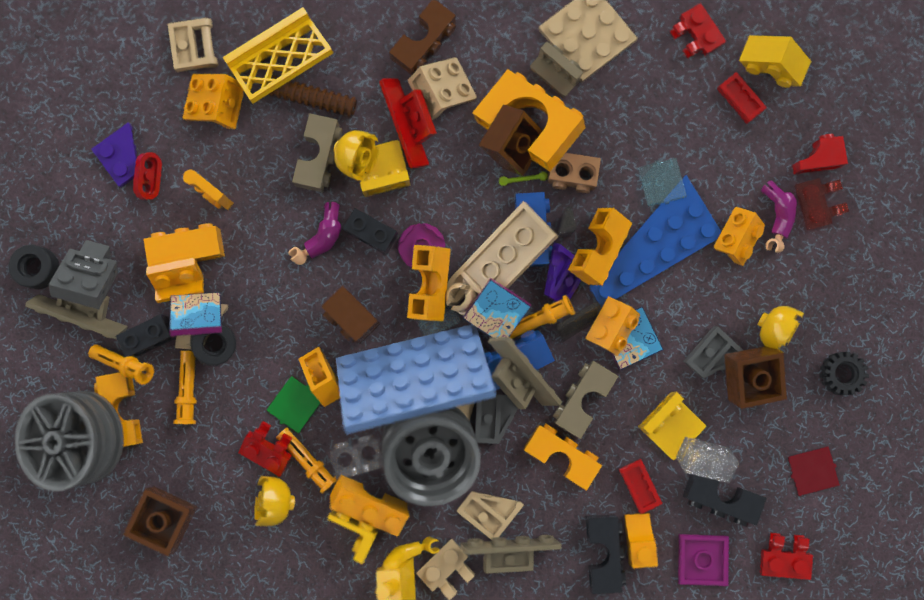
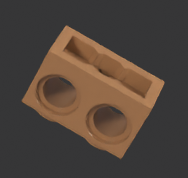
(574, 164)

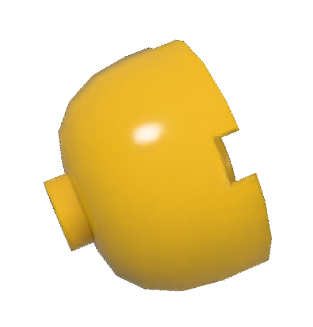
(356, 153)
(779, 326)
(273, 501)

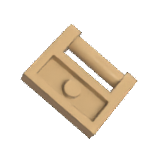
(185, 48)

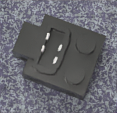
(85, 275)

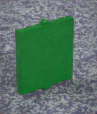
(294, 404)

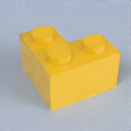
(776, 56)

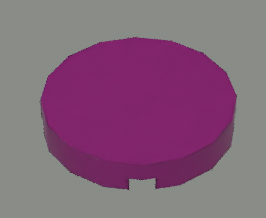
(418, 235)

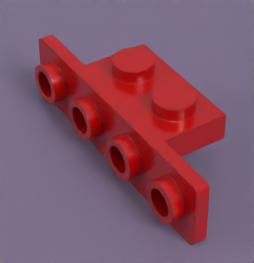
(410, 120)

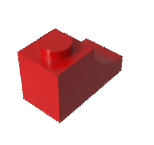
(827, 154)

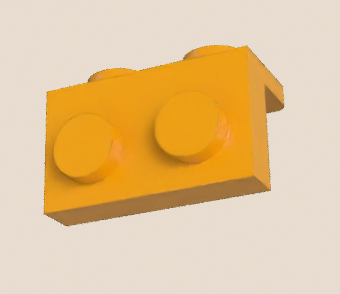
(740, 235)
(613, 326)

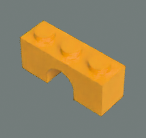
(611, 231)
(434, 269)
(114, 389)
(582, 466)
(352, 500)

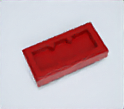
(741, 98)
(640, 486)

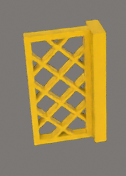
(270, 44)

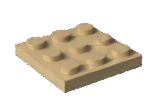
(588, 34)

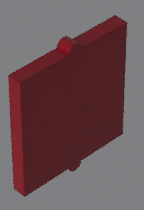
(813, 471)

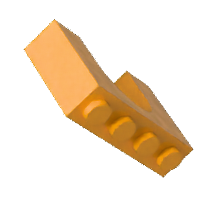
(562, 127)

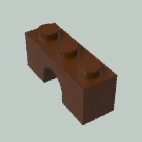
(413, 54)

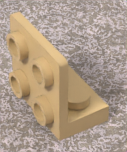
(442, 85)

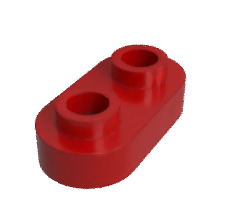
(149, 177)

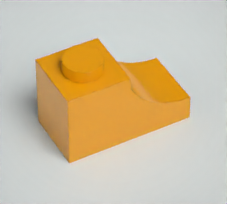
(320, 376)
(640, 541)

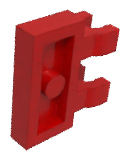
(701, 28)
(263, 452)
(786, 563)

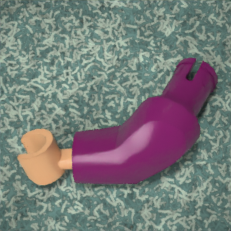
(785, 214)
(324, 239)

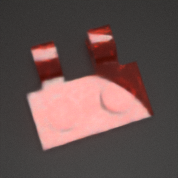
(814, 205)

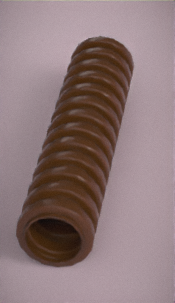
(316, 97)

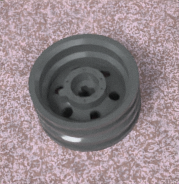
(59, 433)
(430, 455)

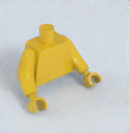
(396, 575)

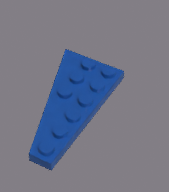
(662, 241)

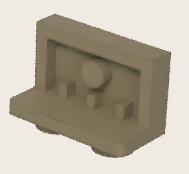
(556, 69)

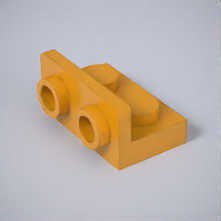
(176, 279)

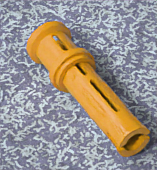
(547, 314)
(127, 366)
(185, 399)
(311, 471)

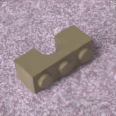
(314, 173)
(593, 379)

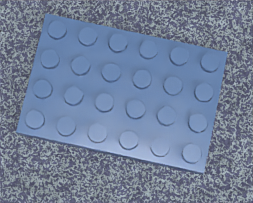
(413, 378)

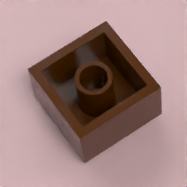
(510, 139)
(351, 315)
(755, 377)
(160, 520)

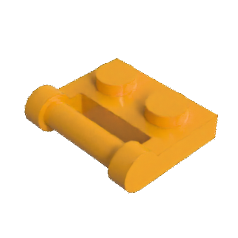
(209, 192)

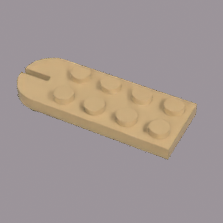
(501, 256)

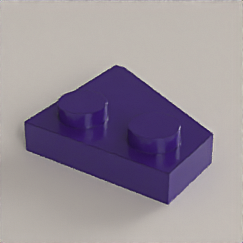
(118, 154)
(559, 278)

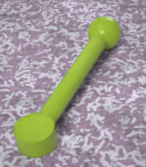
(503, 181)

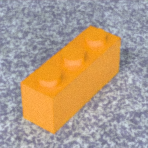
(184, 244)

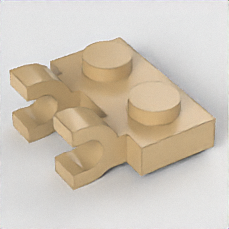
(442, 565)

